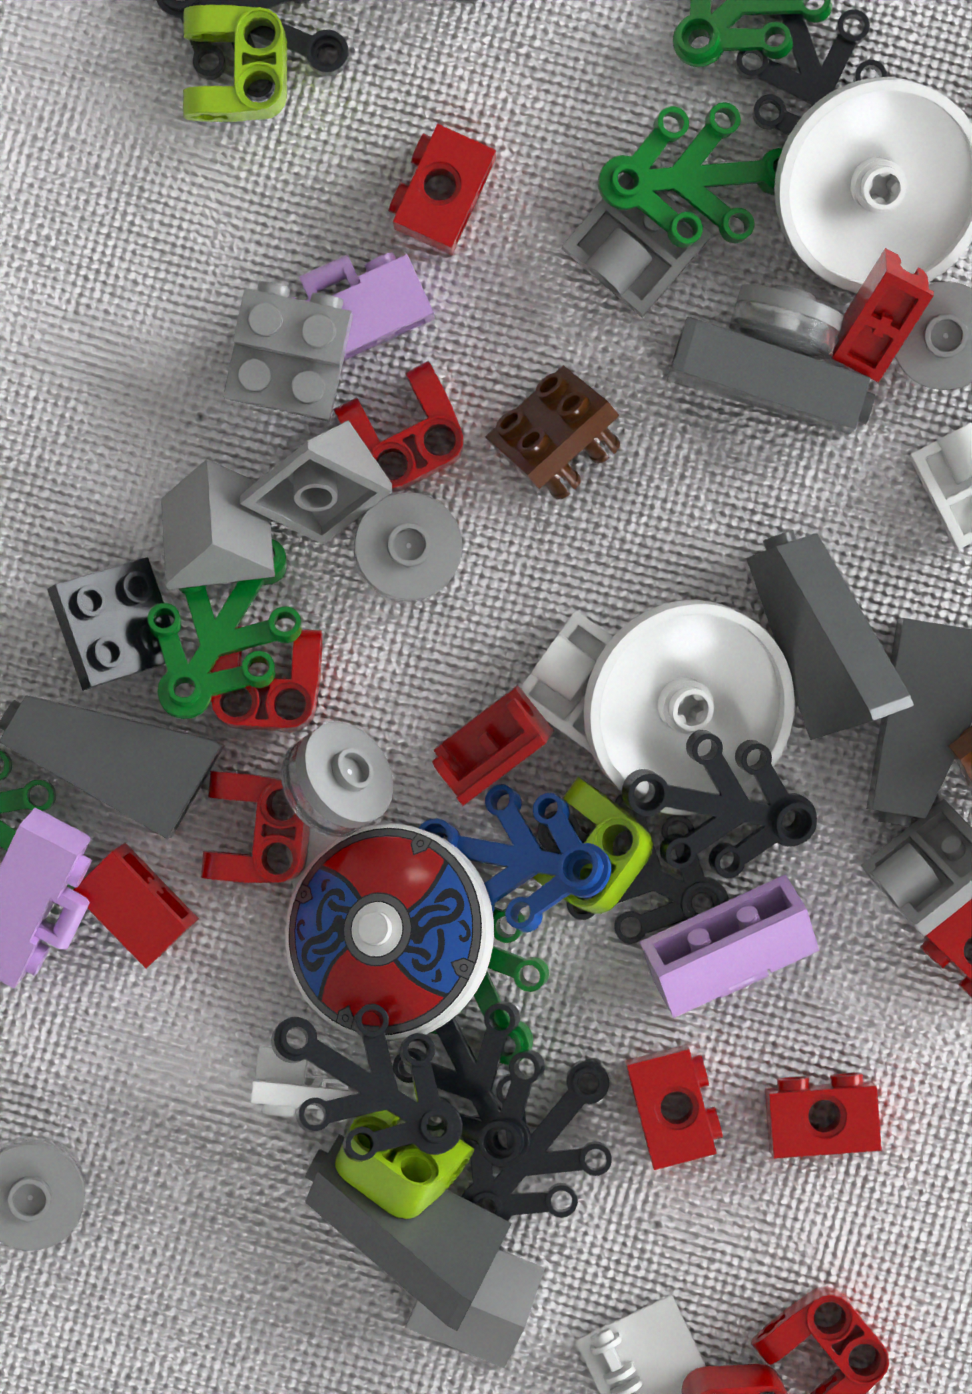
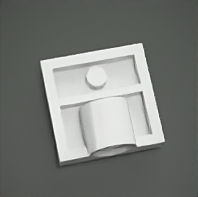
(947, 478)
(562, 675)
(286, 1086)

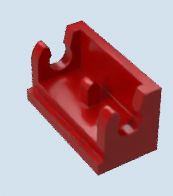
(881, 316)
(491, 744)
(135, 905)

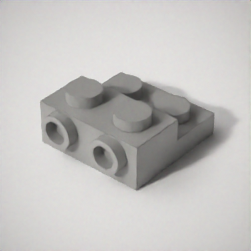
(288, 351)

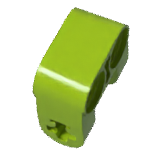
(234, 24)
(610, 821)
(401, 1177)

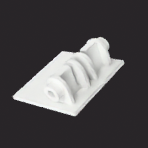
(642, 1351)

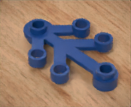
(528, 859)

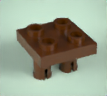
(553, 428)

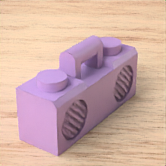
(382, 300)
(34, 876)
(729, 946)

